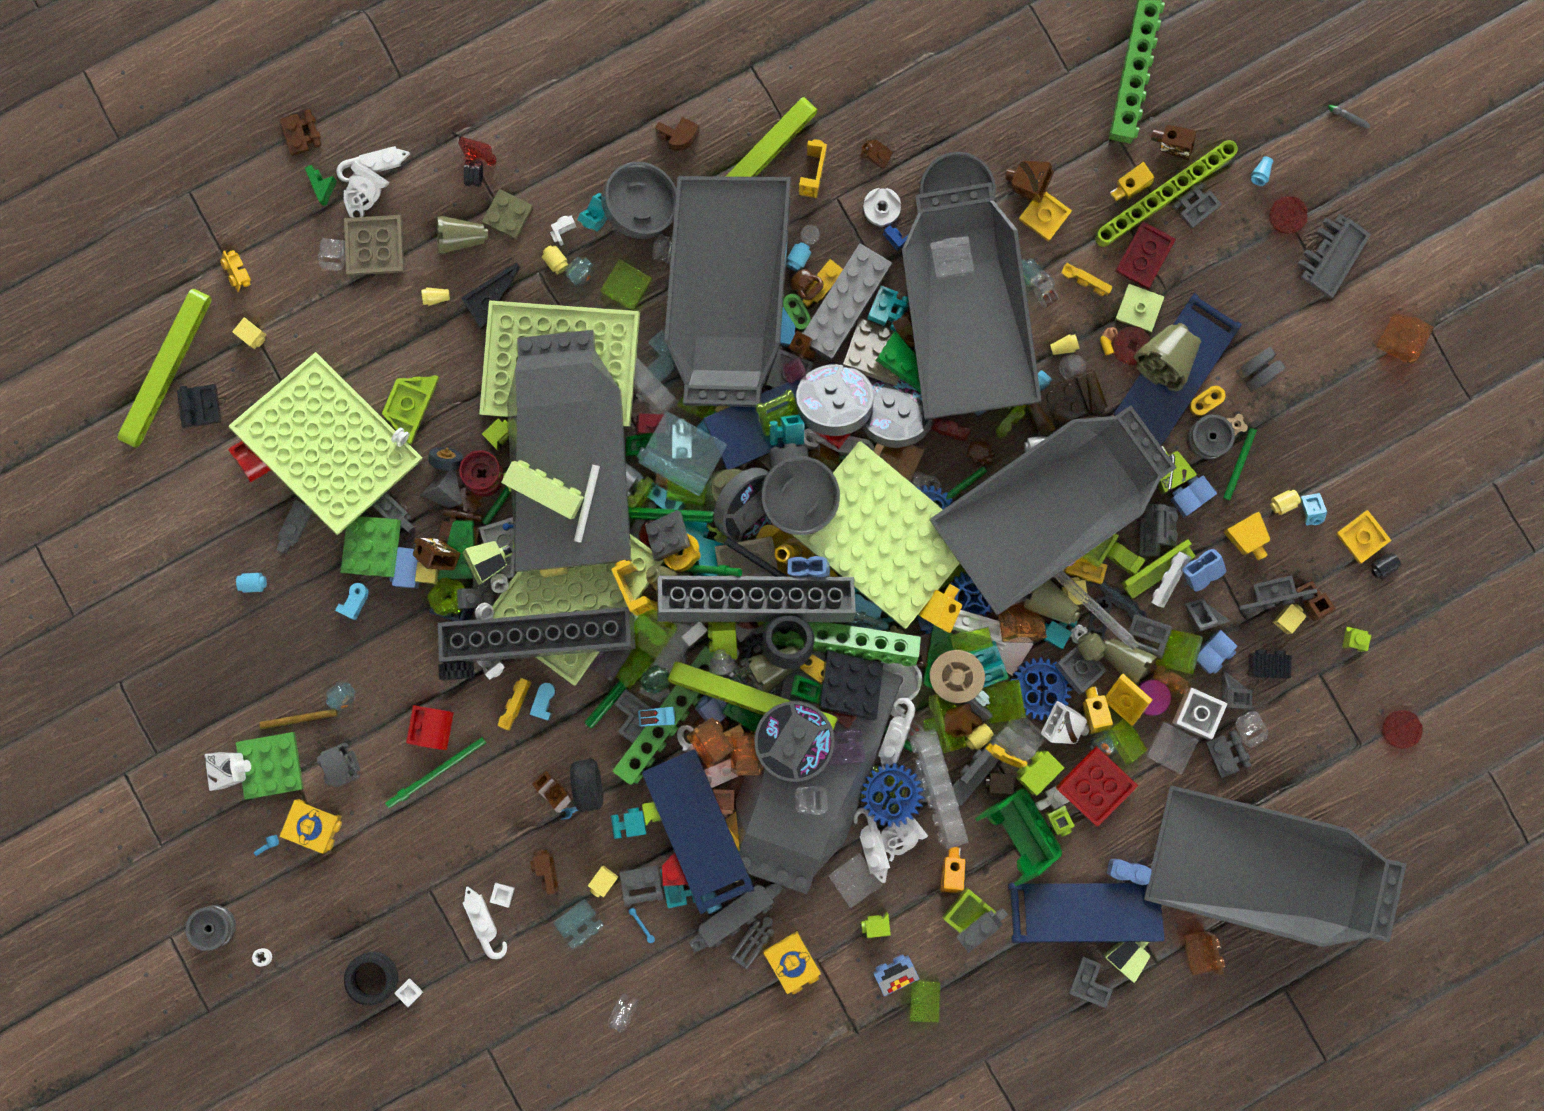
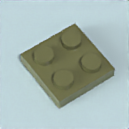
(507, 214)

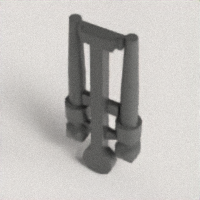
(767, 922)

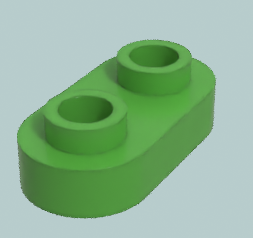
(797, 312)

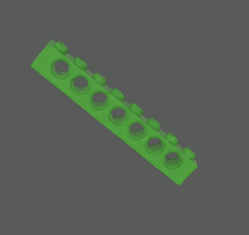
(1119, 130)
(851, 636)
(624, 768)

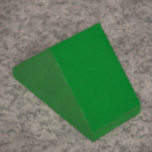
(805, 690)

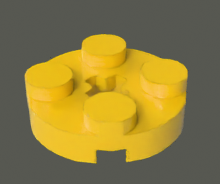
(687, 559)

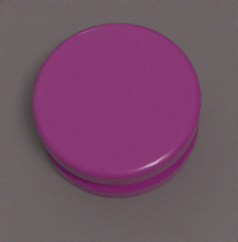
(1159, 694)

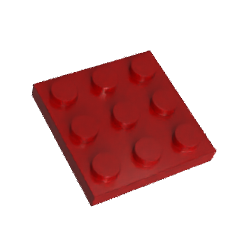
(1096, 786)

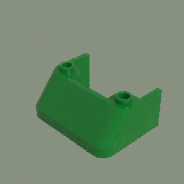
(1027, 831)

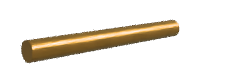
(298, 718)

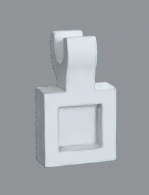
(1053, 798)

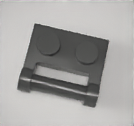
(1166, 525)
(1152, 631)
(639, 879)

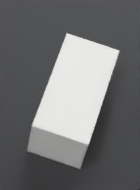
(694, 633)

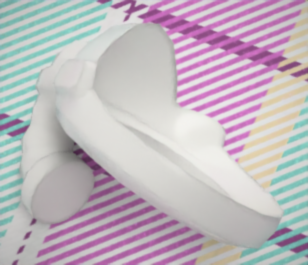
(680, 734)

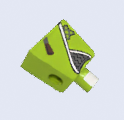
(1178, 476)

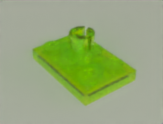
(939, 707)

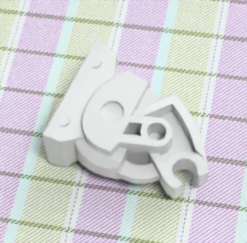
(362, 186)
(904, 835)

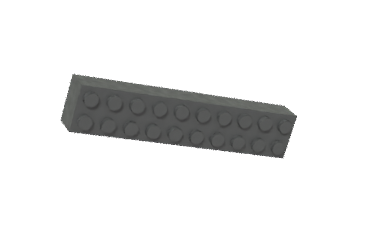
(754, 598)
(536, 635)

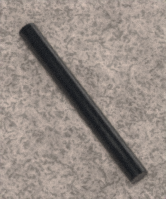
(753, 558)

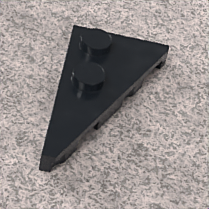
(492, 290)

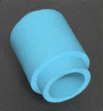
(798, 257)
(251, 582)

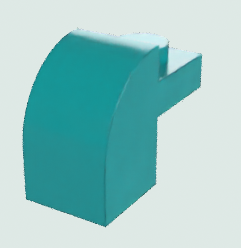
(594, 216)

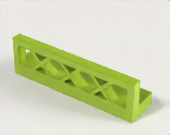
(1154, 571)

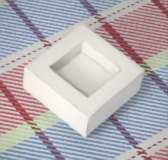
(502, 895)
(408, 992)

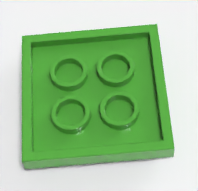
(371, 547)
(273, 765)

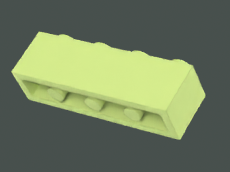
(542, 489)

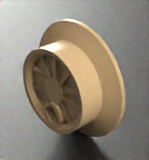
(957, 676)

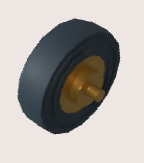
(445, 458)

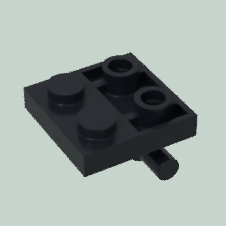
(198, 405)

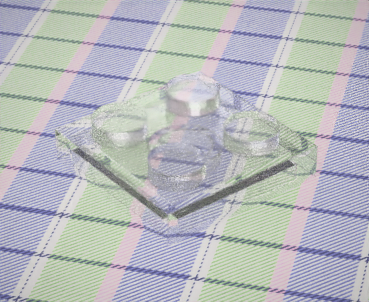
(1172, 748)
(854, 880)

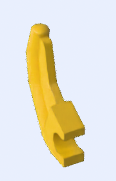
(1000, 754)

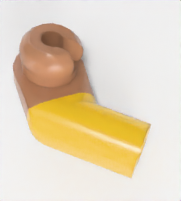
(1106, 339)

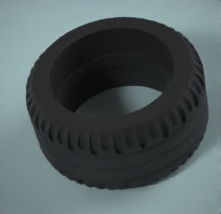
(794, 624)
(586, 785)
(350, 978)

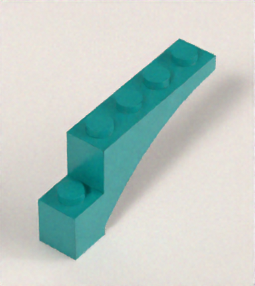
(706, 546)

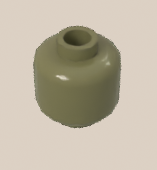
(1091, 646)

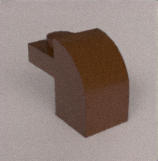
(681, 137)
(1317, 607)
(961, 720)
(552, 791)

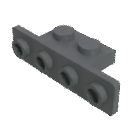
(1274, 592)
(973, 774)

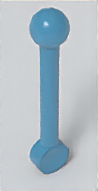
(650, 938)

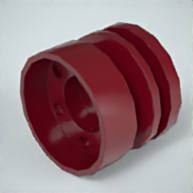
(477, 463)

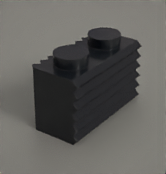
(1270, 665)

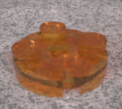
(1175, 682)

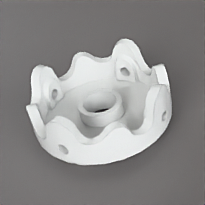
(911, 679)

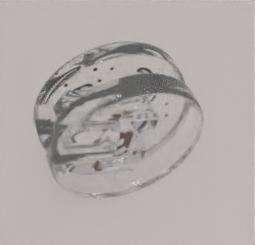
(622, 1014)

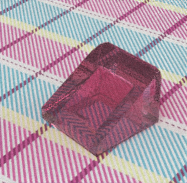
(794, 370)

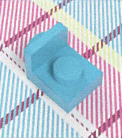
(1313, 509)

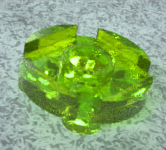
(439, 591)

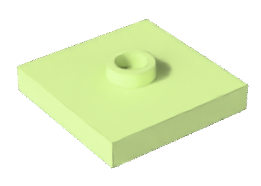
(1139, 308)

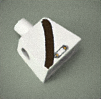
(1064, 725)

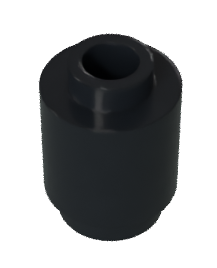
(1385, 566)

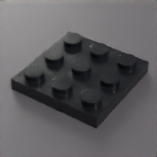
(851, 685)

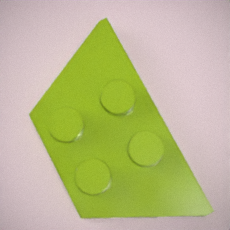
(409, 403)

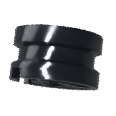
(473, 173)

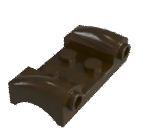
(1066, 401)

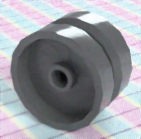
(1260, 369)
(1219, 429)
(199, 930)

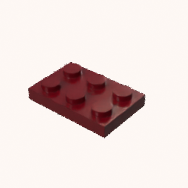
(1145, 255)

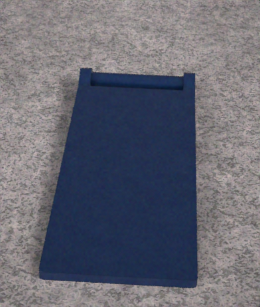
(1163, 408)
(743, 431)
(697, 829)
(1086, 913)

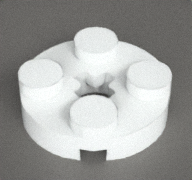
(882, 196)

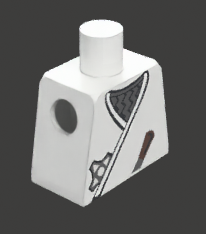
(225, 769)

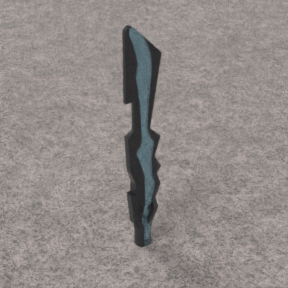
(1118, 599)

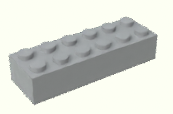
(846, 301)

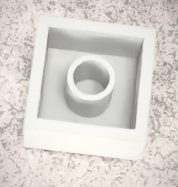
(1199, 713)

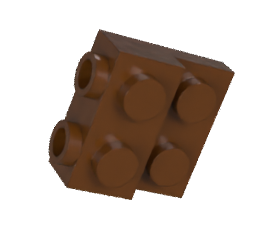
(544, 865)

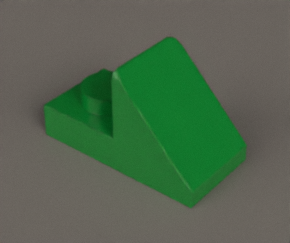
(322, 188)
(636, 442)

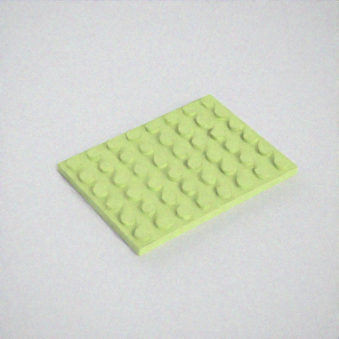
(614, 342)
(325, 443)
(884, 537)
(579, 590)

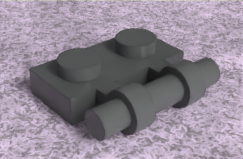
(1200, 209)
(1222, 755)

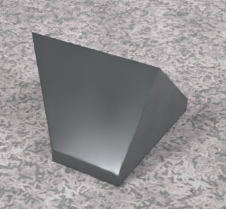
(444, 490)
(1203, 615)
(1235, 693)

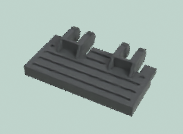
(1337, 254)

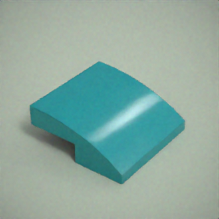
(992, 664)

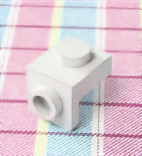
(561, 226)
(492, 668)

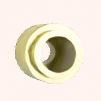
(555, 259)
(1285, 502)
(980, 737)

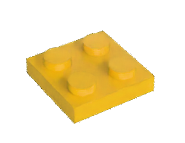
(1045, 217)
(1363, 537)
(1127, 699)

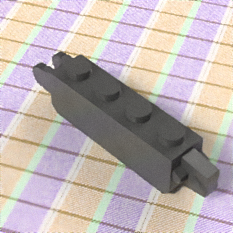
(734, 915)

